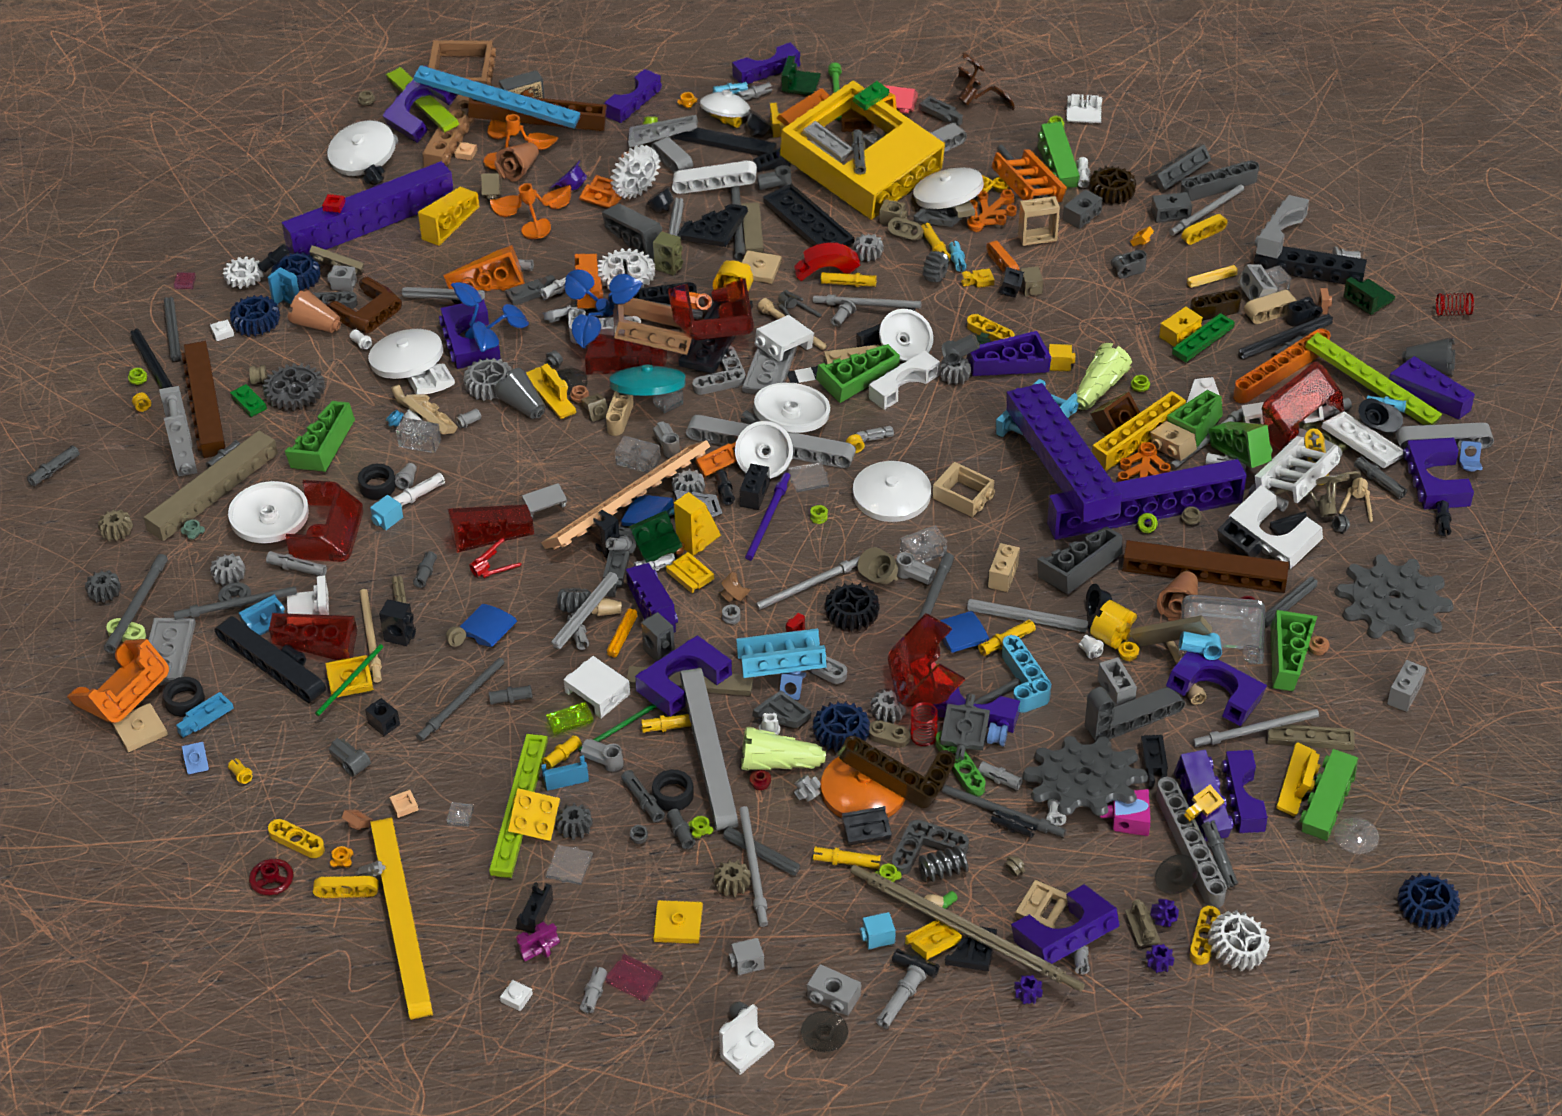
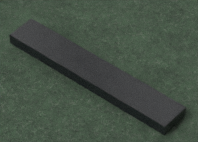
(727, 141)

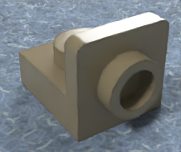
(596, 406)

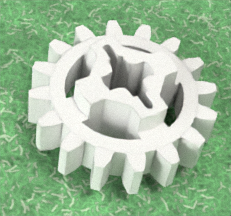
(242, 272)

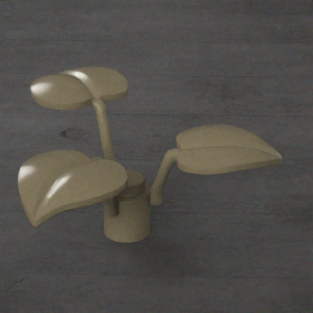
(1327, 502)

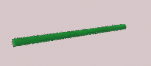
(349, 680)
(623, 724)

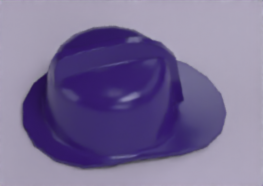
(574, 177)

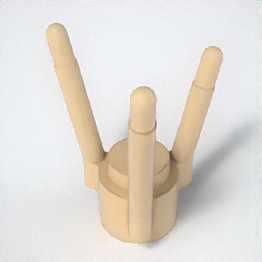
(1358, 490)

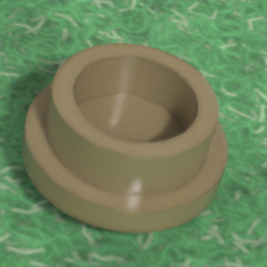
(366, 98)
(1191, 516)
(455, 636)
(1014, 865)

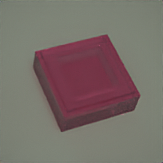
(184, 280)

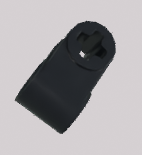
(1302, 311)

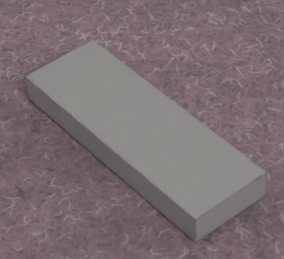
(828, 141)

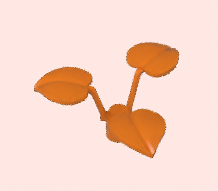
(511, 127)
(539, 228)

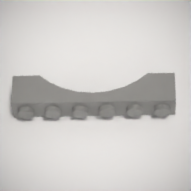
(1271, 238)

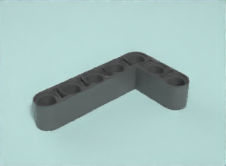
(1108, 721)

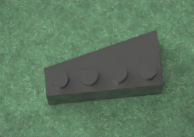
(632, 227)
(1080, 560)

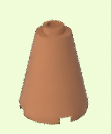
(515, 160)
(313, 313)
(1171, 598)

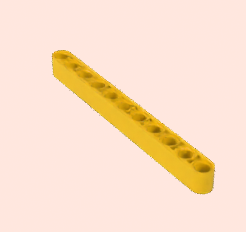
(401, 919)

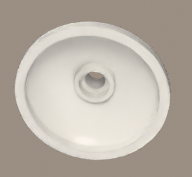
(725, 104)
(911, 328)
(764, 435)

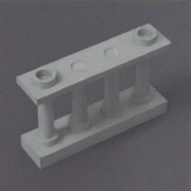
(178, 431)

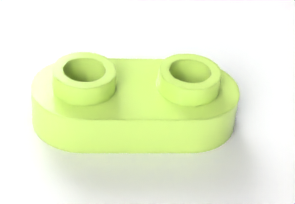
(134, 631)

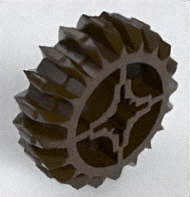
(1113, 184)

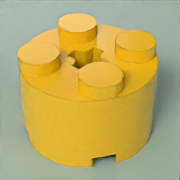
(733, 271)
(1113, 624)

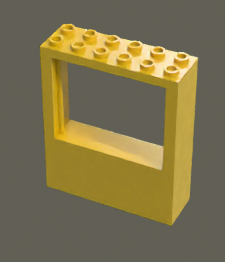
(892, 163)

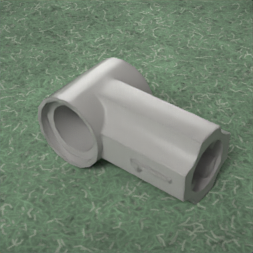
(667, 439)
(909, 567)
(608, 755)

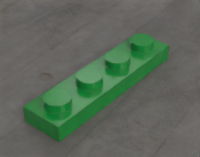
(1203, 337)

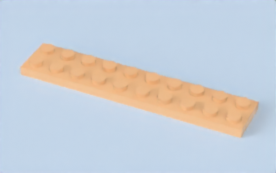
(624, 496)

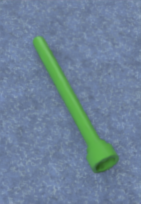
(835, 71)

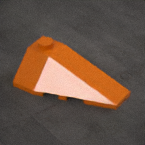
(491, 272)

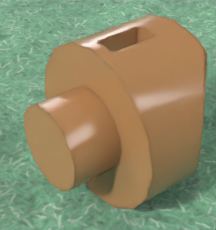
(733, 588)

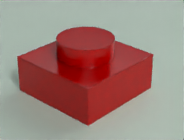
(333, 203)
(796, 623)

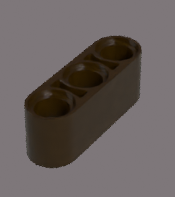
(1213, 304)

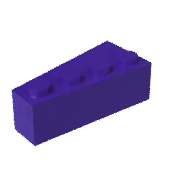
(1011, 356)
(1433, 388)

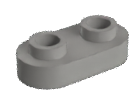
(553, 315)
(834, 673)

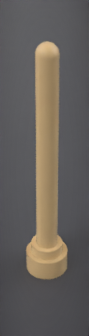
(766, 307)
(1196, 693)

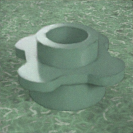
(192, 529)

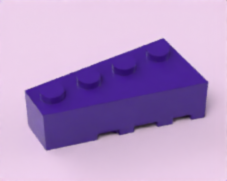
(650, 593)
(1196, 774)

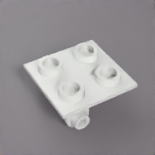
(1084, 110)

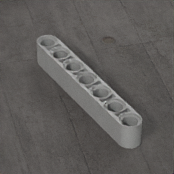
(1191, 841)

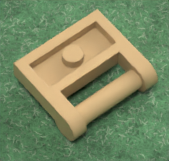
(1037, 901)

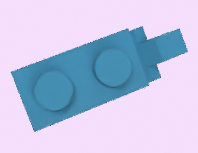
(204, 714)

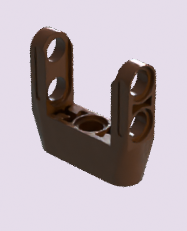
(373, 314)

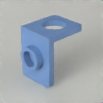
(1470, 463)
(793, 677)
(195, 758)

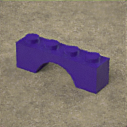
(752, 70)
(622, 106)
(1002, 710)
(1248, 812)

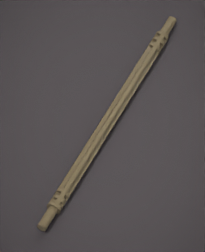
(968, 928)

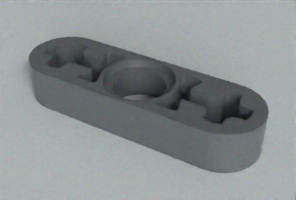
(347, 298)

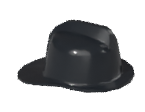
(757, 124)
(661, 200)
(1380, 415)
(1094, 601)

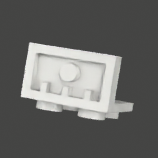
(310, 602)
(743, 1041)

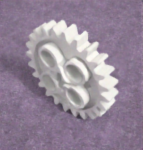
(635, 171)
(638, 266)

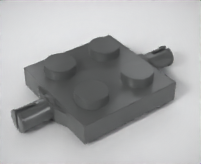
(965, 727)

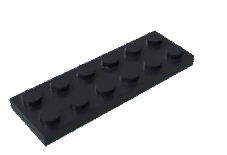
(806, 217)
(707, 353)

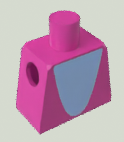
(1132, 817)

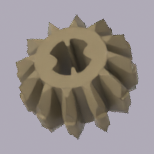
(115, 525)
(732, 878)

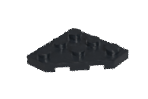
(714, 227)

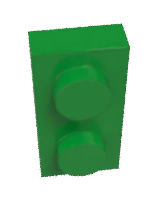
(871, 95)
(248, 400)

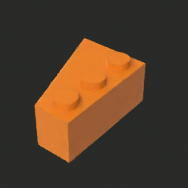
(588, 263)

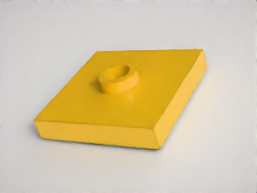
(340, 670)
(678, 922)

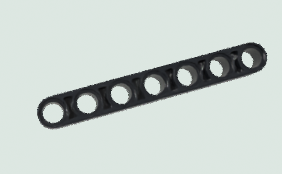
(270, 659)

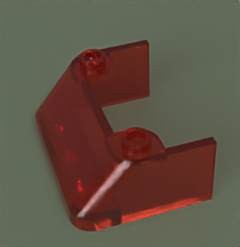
(734, 315)
(1297, 401)
(335, 538)
(911, 665)

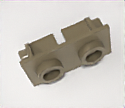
(1142, 924)

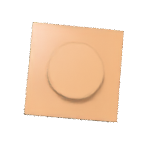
(465, 151)
(403, 803)

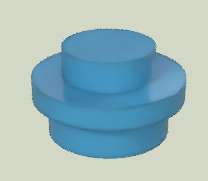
(394, 418)

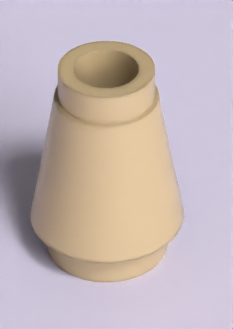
(607, 607)

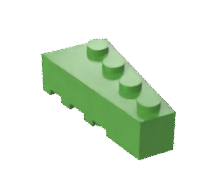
(1057, 153)
(854, 374)
(322, 439)
(1289, 645)
(1329, 795)

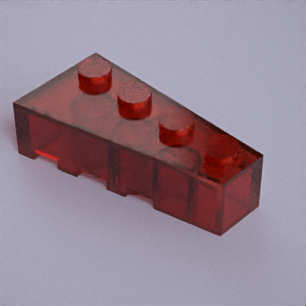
(613, 354)
(487, 525)
(316, 634)

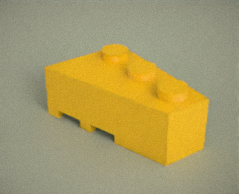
(694, 524)

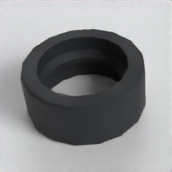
(375, 471)
(179, 685)
(673, 777)

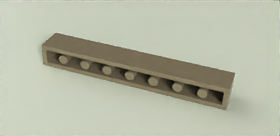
(210, 485)

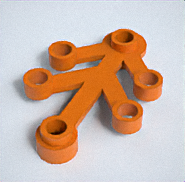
(977, 222)
(1146, 452)

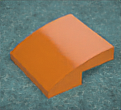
(600, 193)

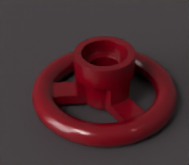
(270, 874)

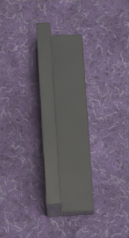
(1180, 167)

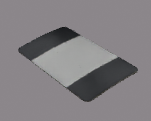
(803, 375)

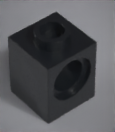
(1010, 282)
(382, 717)

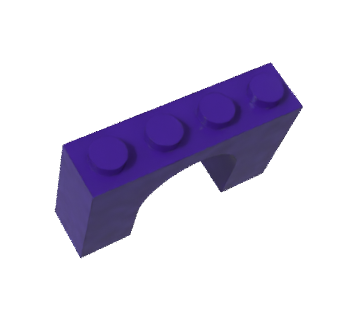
(399, 115)
(464, 350)
(1431, 453)
(695, 653)
(1244, 689)
(1052, 944)

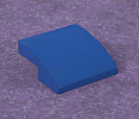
(645, 507)
(488, 625)
(965, 632)

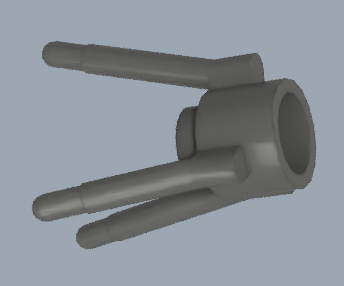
(789, 300)

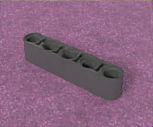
(1220, 180)

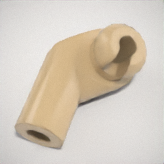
(399, 395)

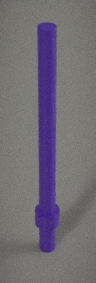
(780, 490)

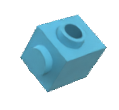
(386, 512)
(878, 930)

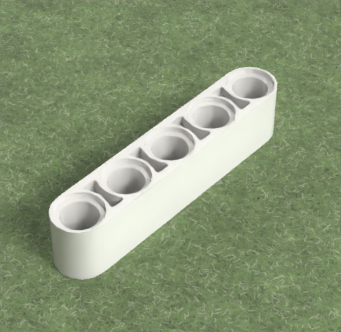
(714, 177)

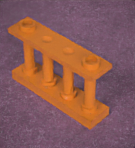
(1036, 169)

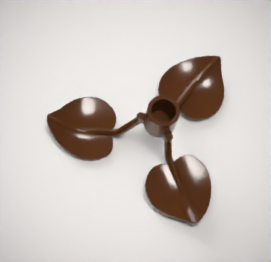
(969, 92)

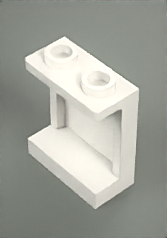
(783, 335)
(598, 685)

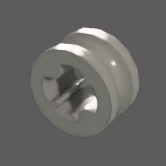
(731, 609)

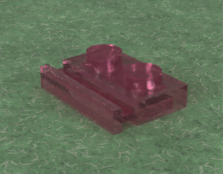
(634, 977)

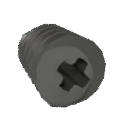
(942, 862)

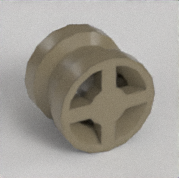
(257, 374)

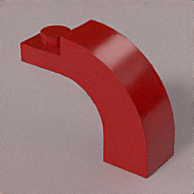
(827, 255)

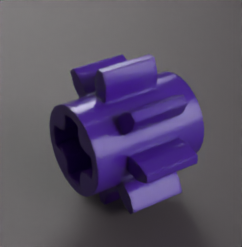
(1164, 912)
(1160, 958)
(1028, 989)

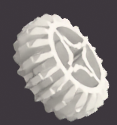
(1243, 935)

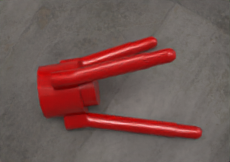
(481, 565)

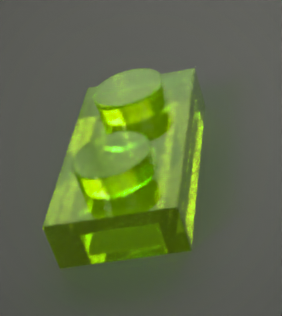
(569, 718)

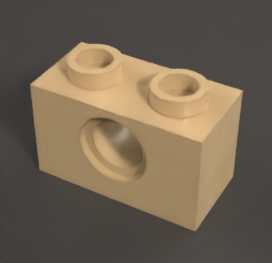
(1173, 440)
(1003, 567)

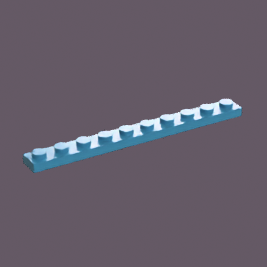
(497, 96)

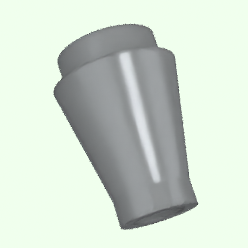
(405, 477)

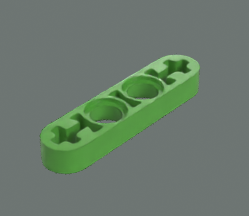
(964, 779)

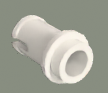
(363, 341)

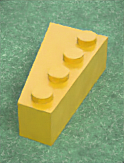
(447, 214)

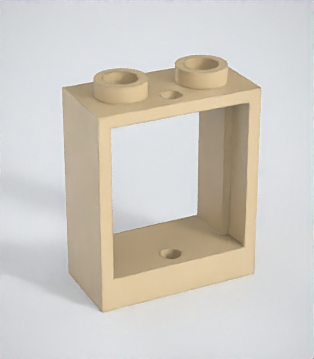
(1039, 207)
(968, 477)

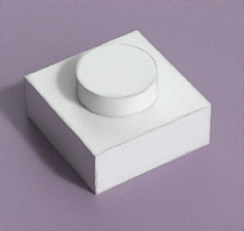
(222, 330)
(516, 995)

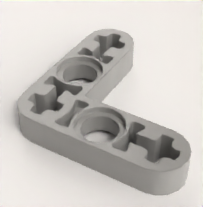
(729, 373)

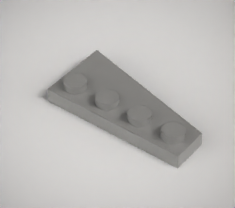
(654, 131)

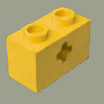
(1180, 326)

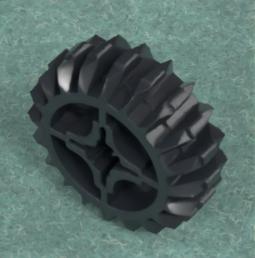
(852, 606)

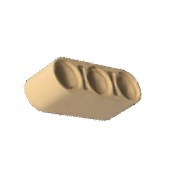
(1269, 306)
(618, 413)

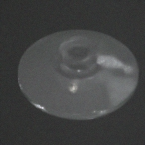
(1356, 842)

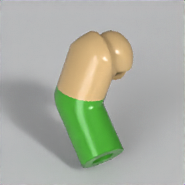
(944, 901)

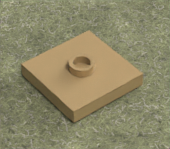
(763, 265)
(140, 728)

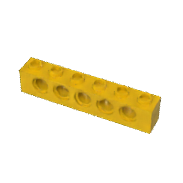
(1134, 432)

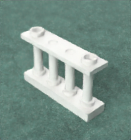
(1290, 457)

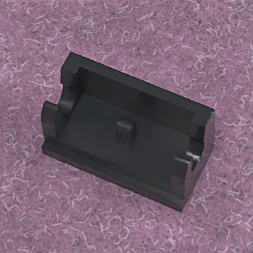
(608, 528)
(536, 908)

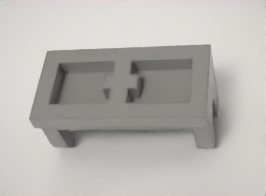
(544, 498)

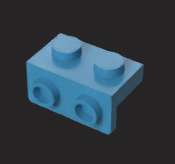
(283, 285)

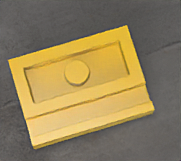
(690, 572)
(933, 939)

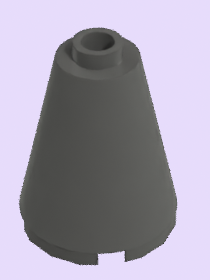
(1435, 354)
(520, 393)

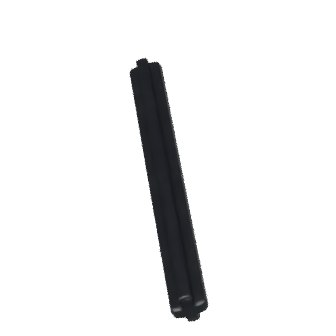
(1285, 336)
(150, 359)

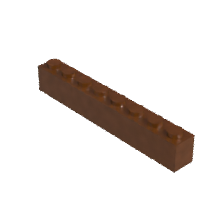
(591, 114)
(204, 399)
(1206, 565)

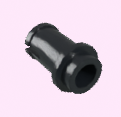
(294, 654)

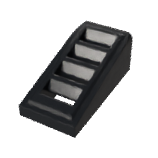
(771, 161)

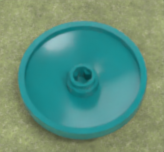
(647, 380)

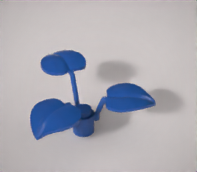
(578, 283)
(484, 336)

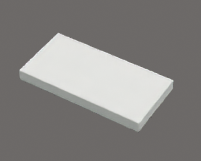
(1363, 439)

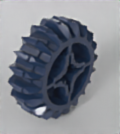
(303, 267)
(254, 315)
(838, 722)
(1428, 901)

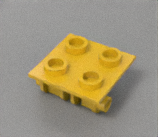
(533, 814)

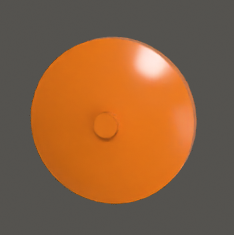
(850, 790)

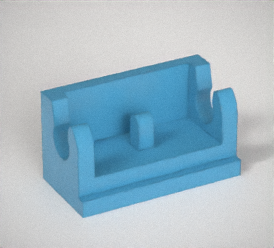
(259, 615)
(565, 775)

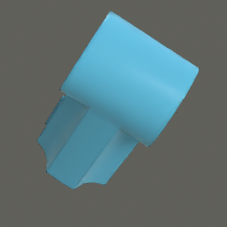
(1207, 644)

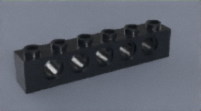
(1315, 265)

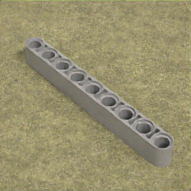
(805, 447)
(709, 749)

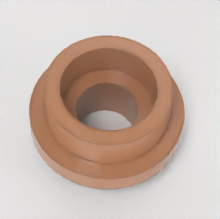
(579, 392)
(1318, 645)

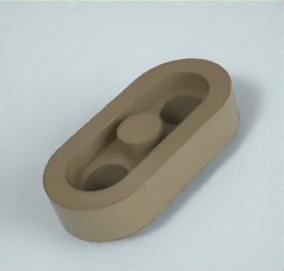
(906, 229)
(887, 734)

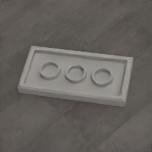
(767, 370)
(173, 641)

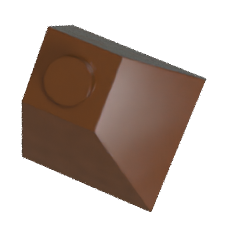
(1115, 413)

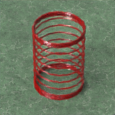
(1466, 303)
(913, 728)

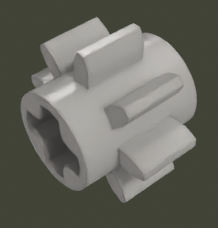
(807, 788)

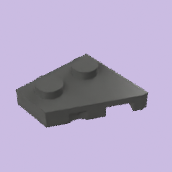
(941, 217)
(787, 709)

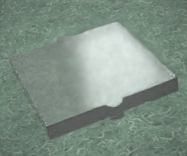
(808, 477)
(569, 864)

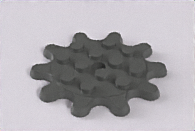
(1411, 610)
(1106, 779)

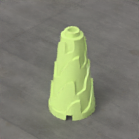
(1102, 373)
(770, 751)

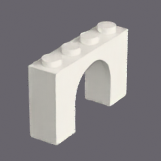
(1287, 547)

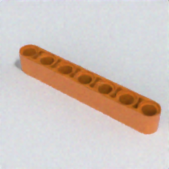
(1276, 369)

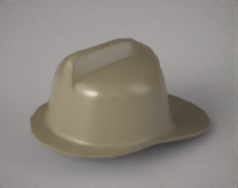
(878, 566)

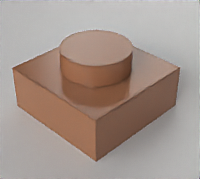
(1324, 300)
(357, 819)

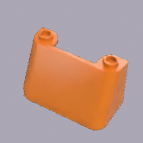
(139, 674)

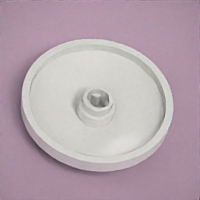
(360, 147)
(948, 188)
(405, 353)
(792, 407)
(891, 491)
(268, 512)

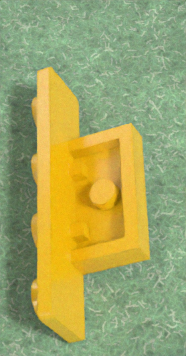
(552, 390)
(1298, 778)

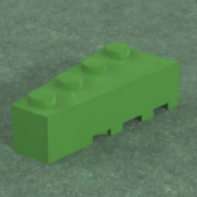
(1243, 442)

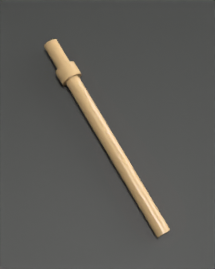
(375, 664)

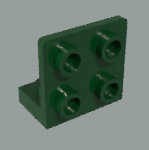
(798, 81)
(1367, 295)
(655, 536)

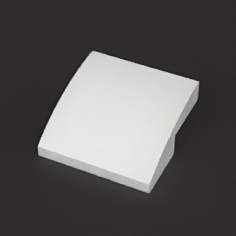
(432, 380)

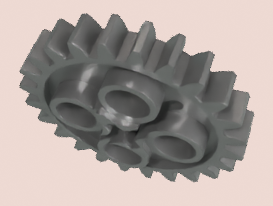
(294, 386)

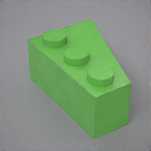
(1198, 415)

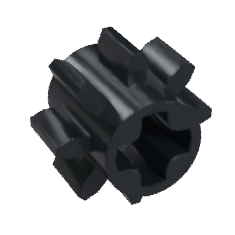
(373, 174)

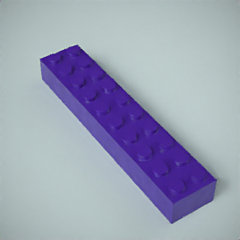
(368, 210)
(1063, 452)
(1158, 494)

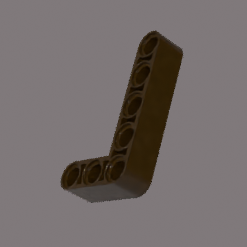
(895, 775)

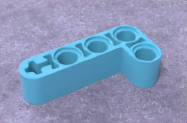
(1034, 685)

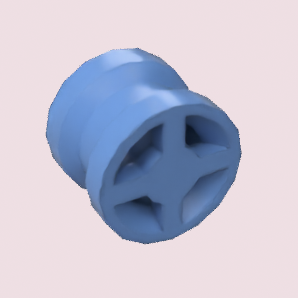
(997, 734)

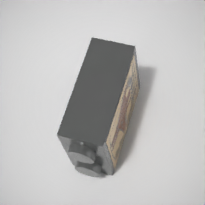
(526, 84)

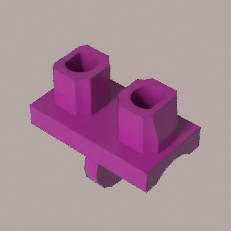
(538, 942)

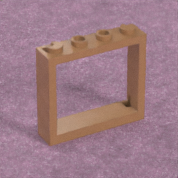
(466, 48)
(648, 334)

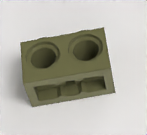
(667, 253)

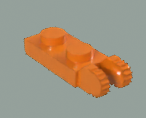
(716, 460)

